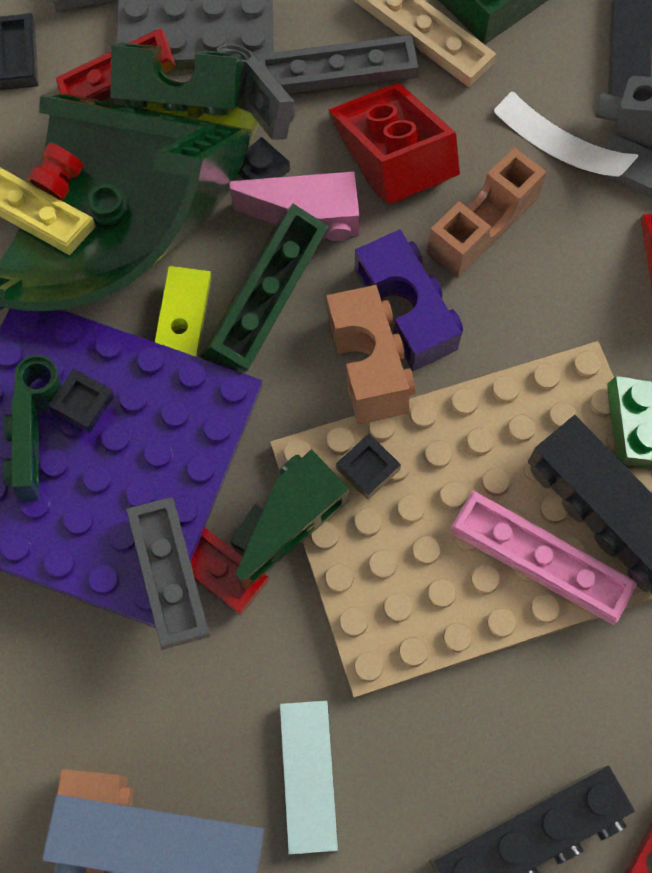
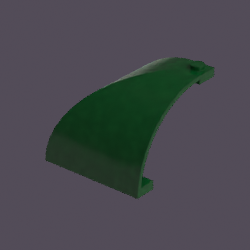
(173, 181)

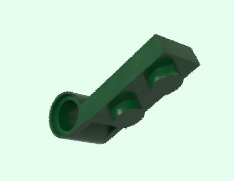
(23, 424)

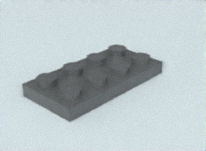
(199, 25)

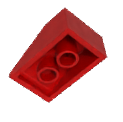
(397, 142)

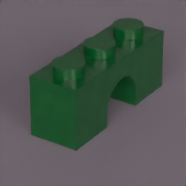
(140, 79)

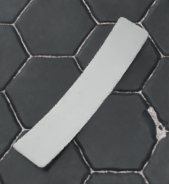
(559, 142)

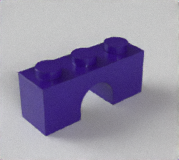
(397, 269)

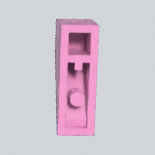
(324, 196)

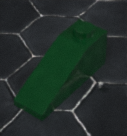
(298, 505)

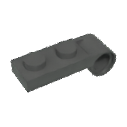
(263, 94)

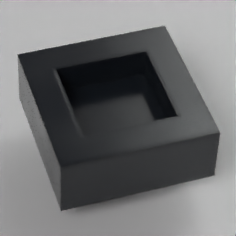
(263, 162)
(81, 401)
(368, 466)

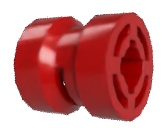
(55, 171)

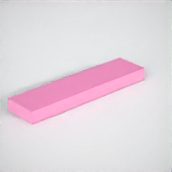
(544, 557)

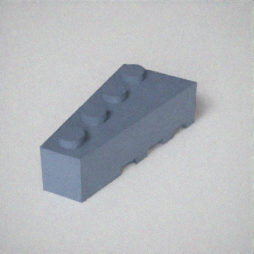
(145, 841)

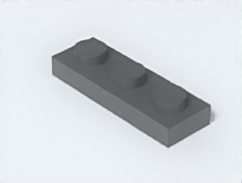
(167, 573)

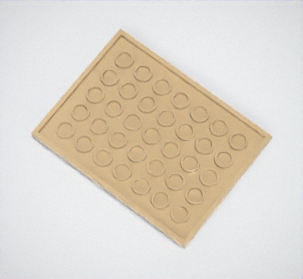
(387, 568)

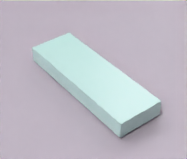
(308, 777)

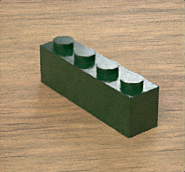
(265, 290)

